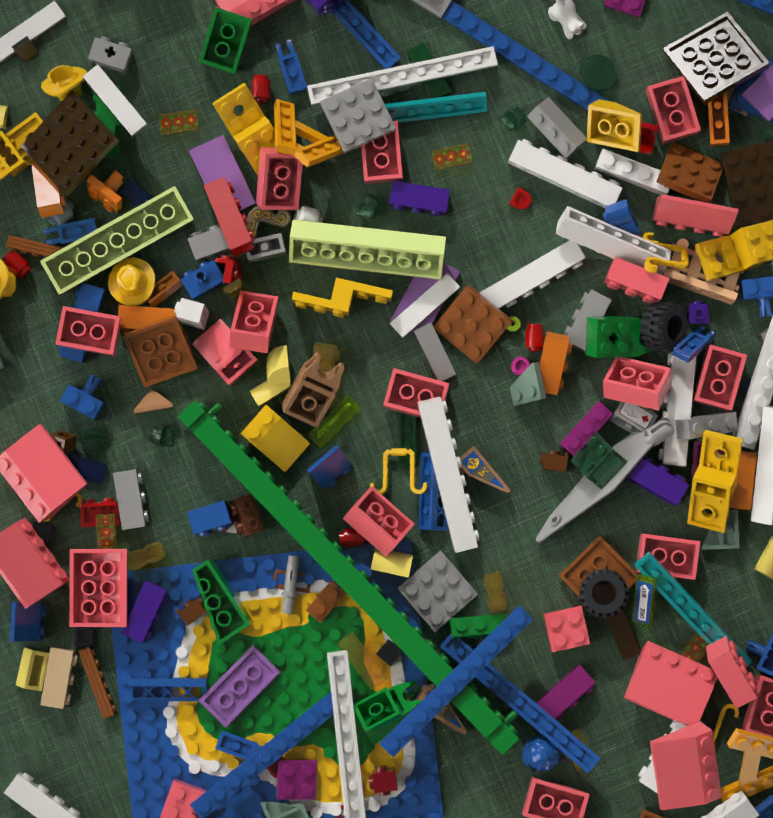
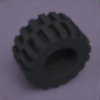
(663, 326)
(618, 584)

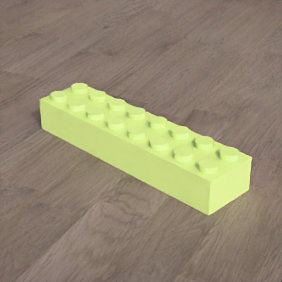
(117, 240)
(366, 249)

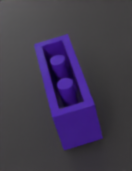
(419, 198)
(145, 612)

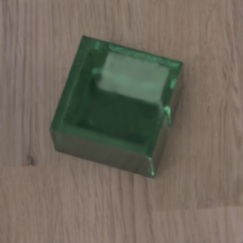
(598, 460)

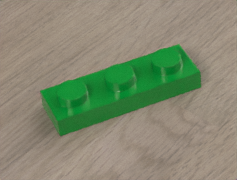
(474, 626)

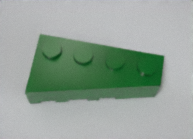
(220, 601)

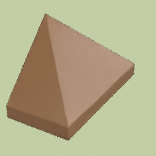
(153, 402)

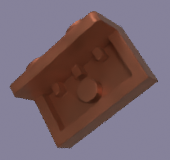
(246, 515)

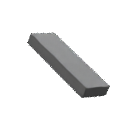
(434, 352)

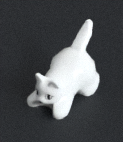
(565, 13)

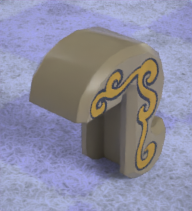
(257, 216)

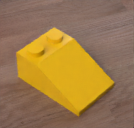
(614, 125)
(275, 438)

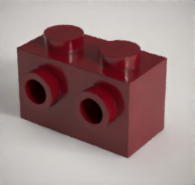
(383, 780)

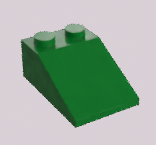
(225, 40)

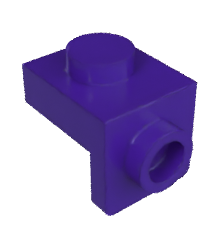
(697, 312)

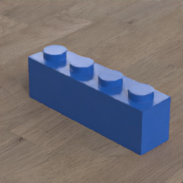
(89, 299)

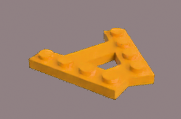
(285, 137)
(750, 779)

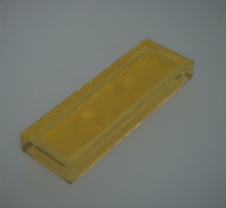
(362, 661)

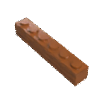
(28, 246)
(96, 681)

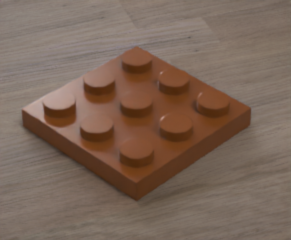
(690, 173)
(472, 324)
(160, 351)
(596, 557)

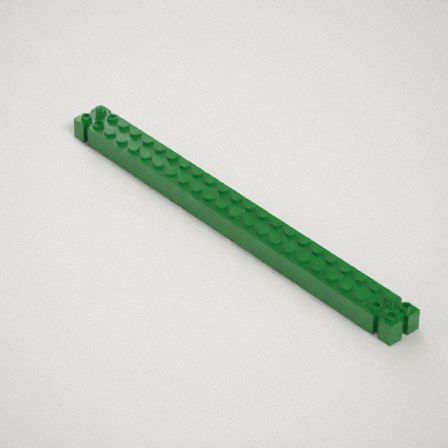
(342, 570)

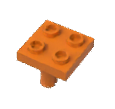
(106, 191)

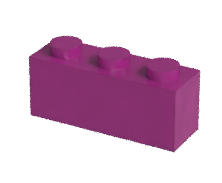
(585, 429)
(566, 692)

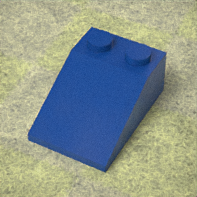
(330, 467)
(27, 623)

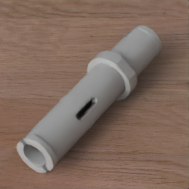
(290, 585)

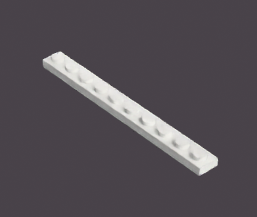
(409, 73)
(346, 734)

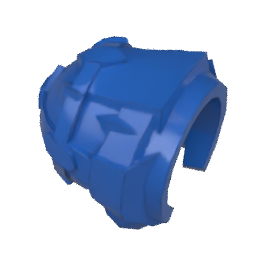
(540, 753)

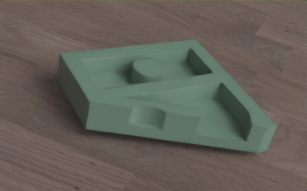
(528, 386)
(725, 540)
(284, 810)

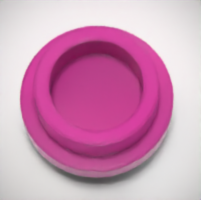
(519, 365)

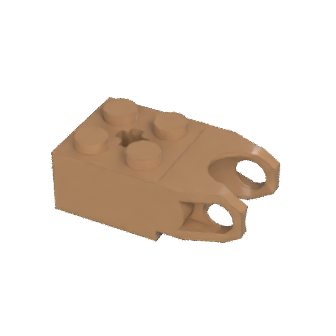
(316, 387)

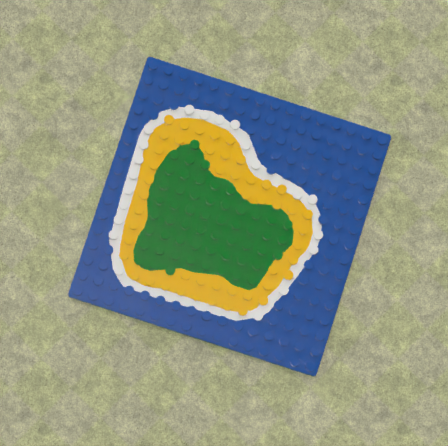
(181, 737)

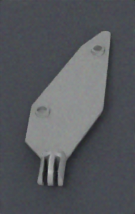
(587, 493)

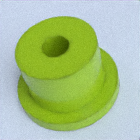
(516, 321)

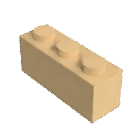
(59, 678)

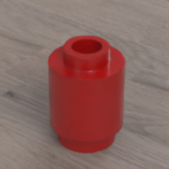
(261, 88)
(16, 264)
(534, 337)
(351, 538)

